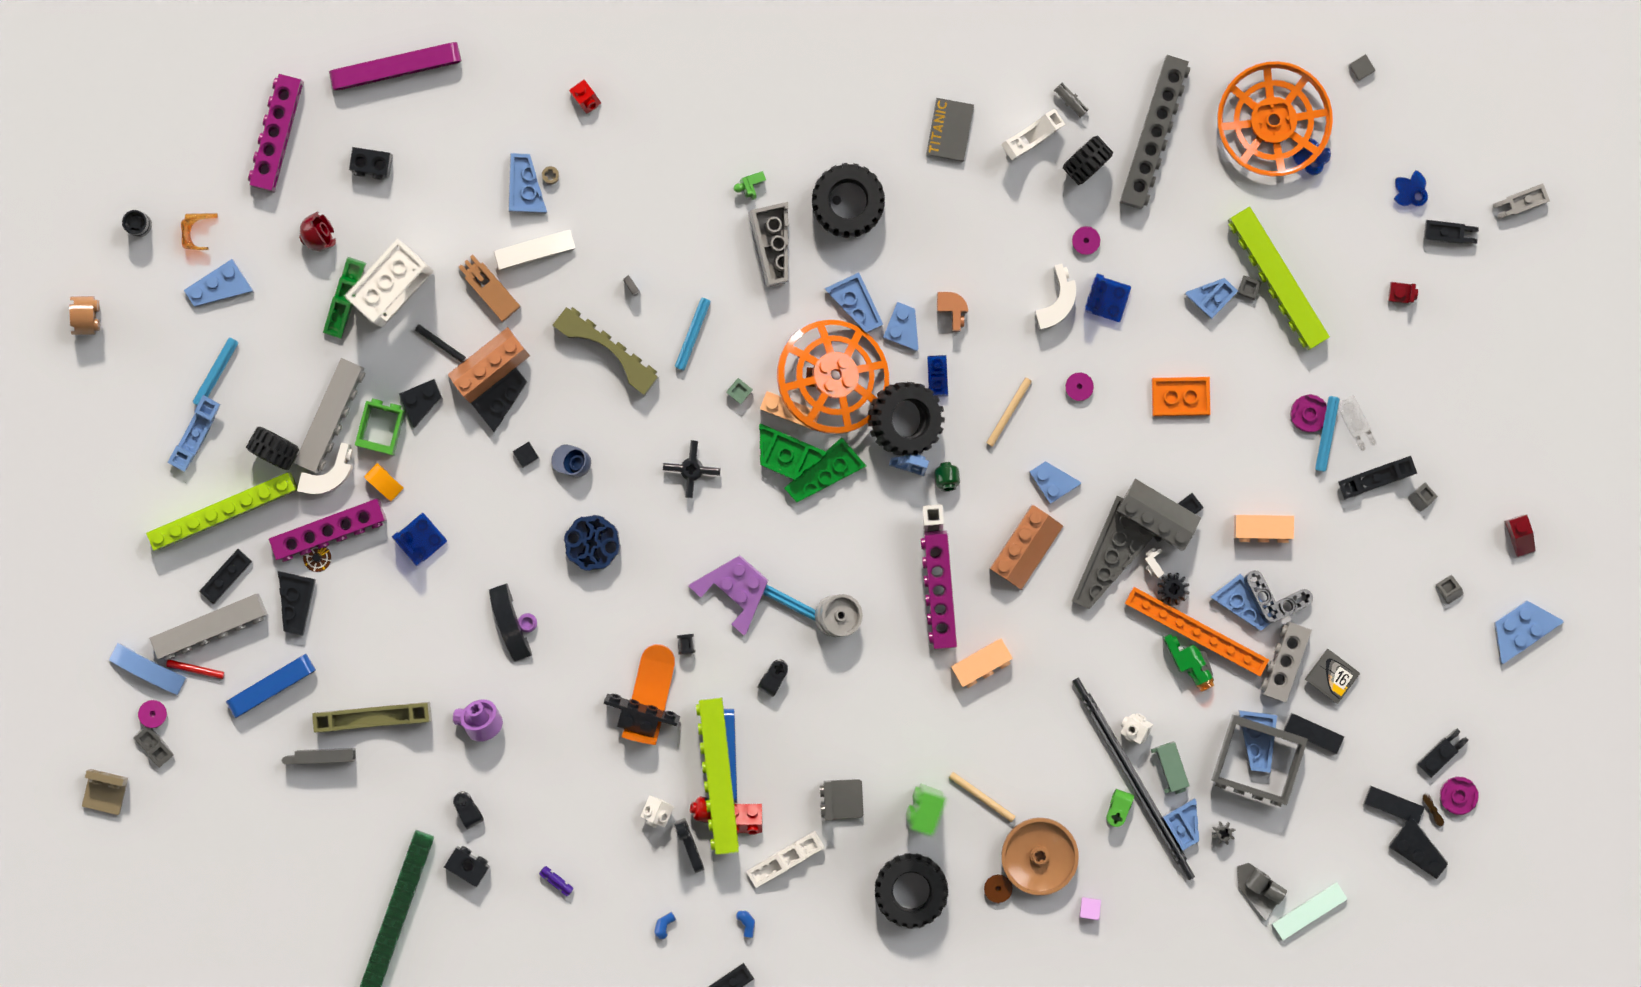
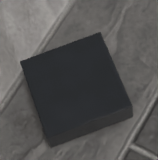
(525, 454)

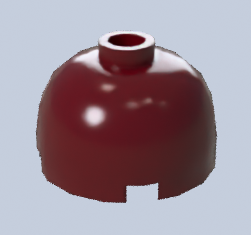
(316, 232)

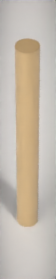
(1009, 411)
(982, 797)

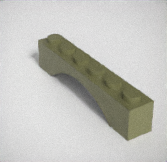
(573, 326)
(371, 717)

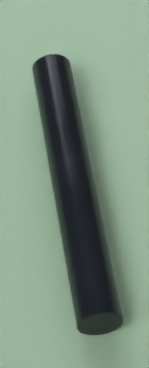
(440, 343)

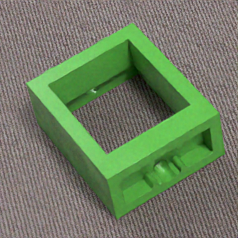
(364, 422)

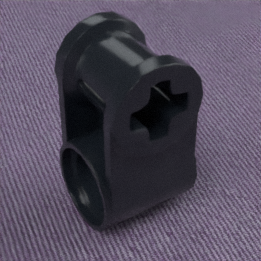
(771, 680)
(468, 813)

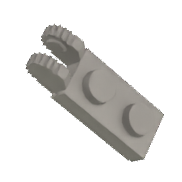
(1523, 200)

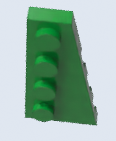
(838, 464)

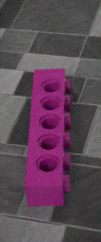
(269, 180)
(280, 542)
(947, 638)

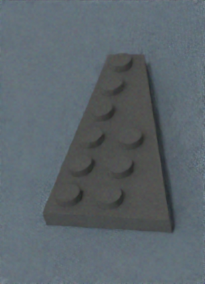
(1114, 551)

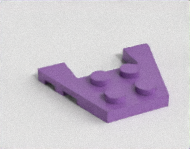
(740, 583)

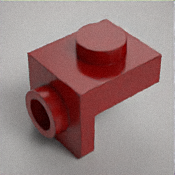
(585, 96)

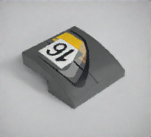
(1332, 676)

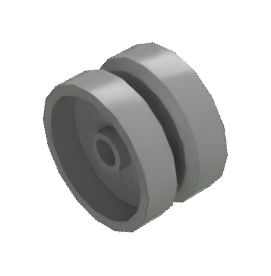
(844, 606)

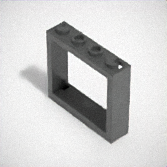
(1256, 793)

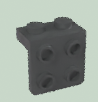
(842, 799)

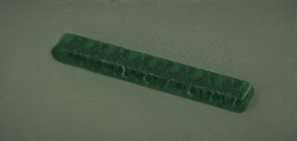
(397, 909)

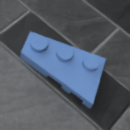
(523, 186)
(219, 284)
(856, 301)
(1239, 601)
(1259, 744)

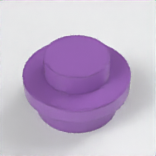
(527, 622)

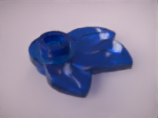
(1321, 160)
(1409, 187)

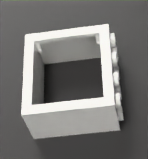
(389, 283)

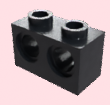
(371, 158)

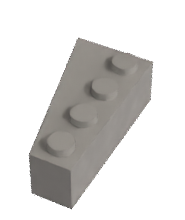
(771, 238)

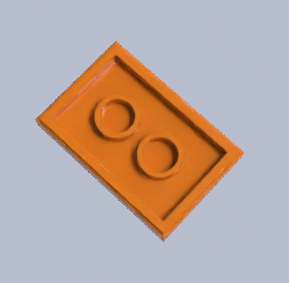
(1181, 396)

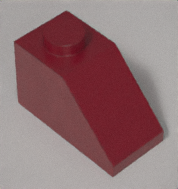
(1521, 535)

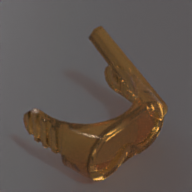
(186, 225)

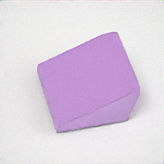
(1090, 908)

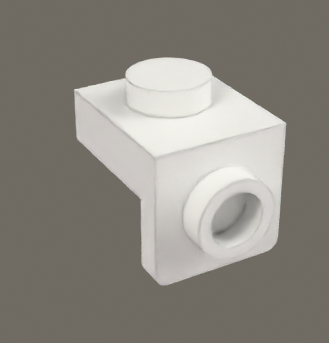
(1153, 567)

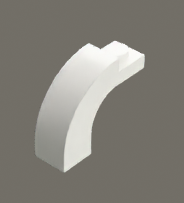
(1033, 135)
(1058, 311)
(332, 480)
(933, 522)

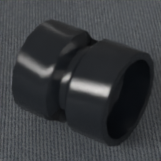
(136, 223)

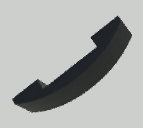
(1377, 477)
(508, 623)

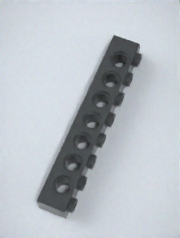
(1171, 65)

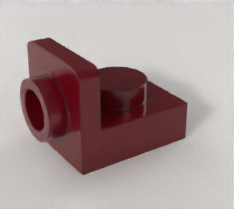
(1402, 293)

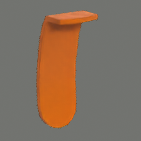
(652, 685)

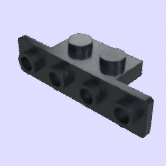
(640, 717)

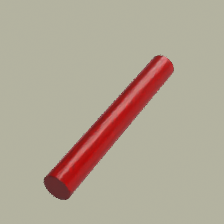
(195, 669)

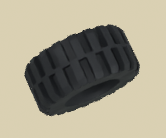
(848, 226)
(929, 418)
(905, 916)

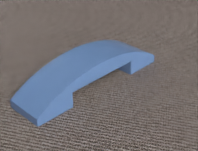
(195, 433)
(147, 669)

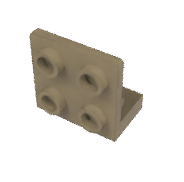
(104, 791)

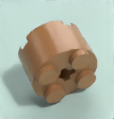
(84, 315)

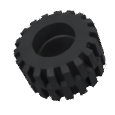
(1087, 160)
(272, 448)

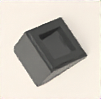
(1422, 497)
(1449, 589)

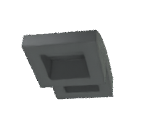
(154, 746)

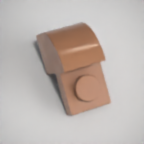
(955, 304)

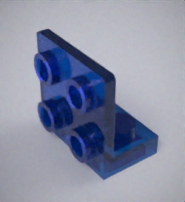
(1107, 298)
(420, 539)

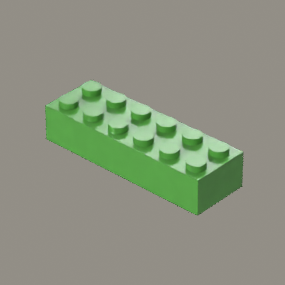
(926, 809)

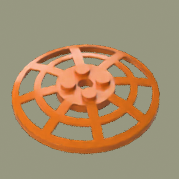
(1283, 110)
(822, 377)

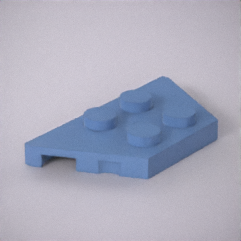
(1523, 628)

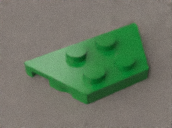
(787, 454)

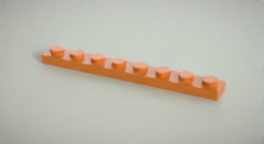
(1196, 631)

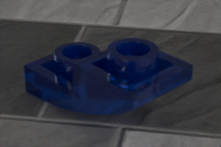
(937, 375)

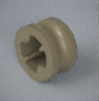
(545, 178)

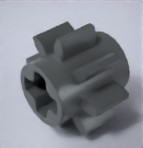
(1224, 838)

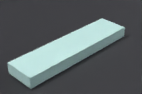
(1309, 911)

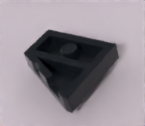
(420, 400)

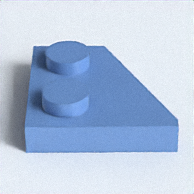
(1212, 296)
(903, 327)
(914, 464)
(1053, 481)
(1184, 824)

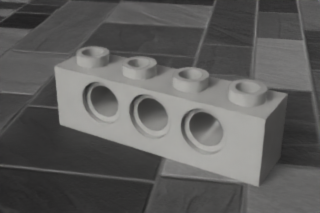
(1295, 655)

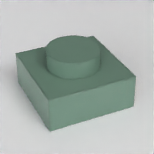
(739, 391)

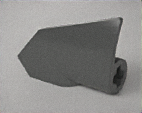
(1259, 889)

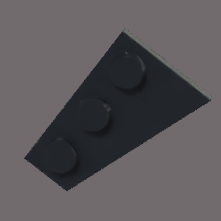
(499, 398)
(295, 600)
(1416, 847)

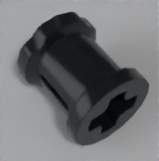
(686, 644)

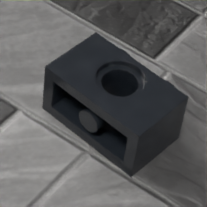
(456, 861)

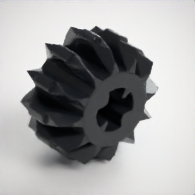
(1178, 593)

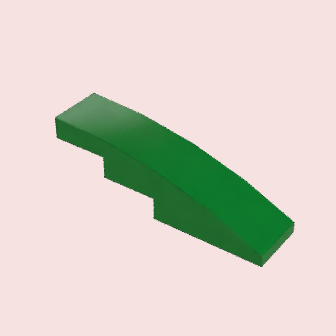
(340, 305)

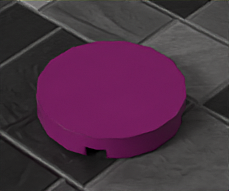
(1308, 413)
(1459, 795)

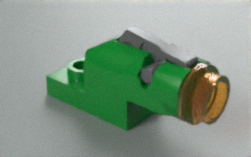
(1193, 660)

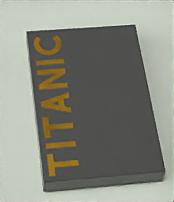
(950, 129)

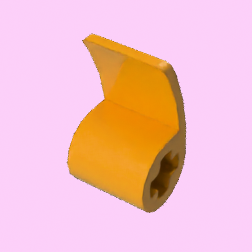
(383, 482)

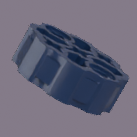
(605, 557)

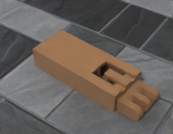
(493, 292)

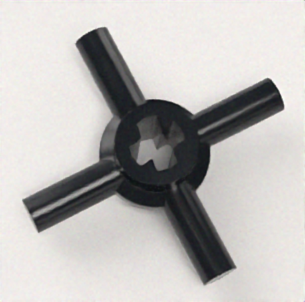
(687, 463)

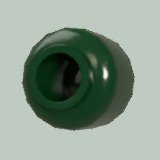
(947, 477)

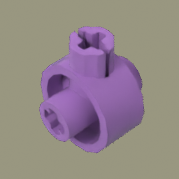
(479, 720)

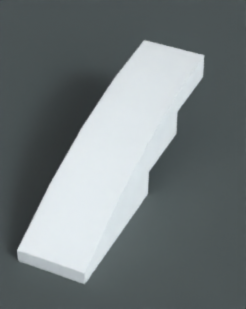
(534, 249)
(785, 859)

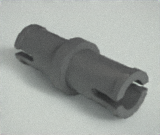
(1071, 99)

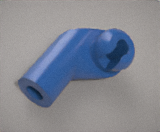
(748, 921)
(661, 925)

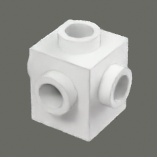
(1136, 728)
(657, 812)

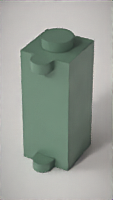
(1172, 767)

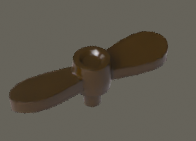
(1433, 809)

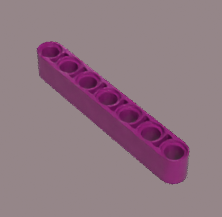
(395, 66)

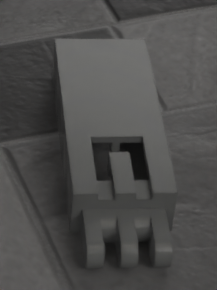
(321, 756)

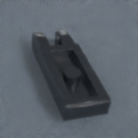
(1448, 232)
(1441, 754)

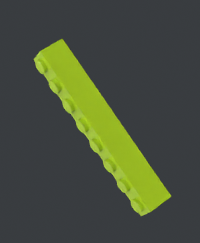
(1278, 277)
(222, 511)
(718, 776)

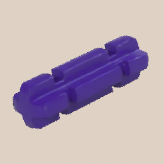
(556, 881)

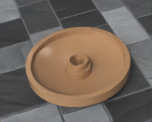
(1040, 856)

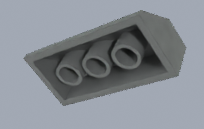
(1158, 515)

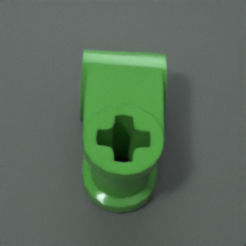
(1120, 804)

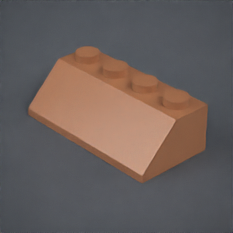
(488, 365)
(1026, 547)

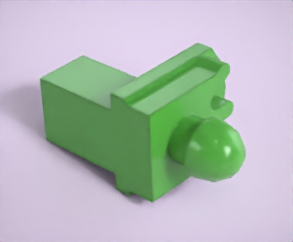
(747, 183)

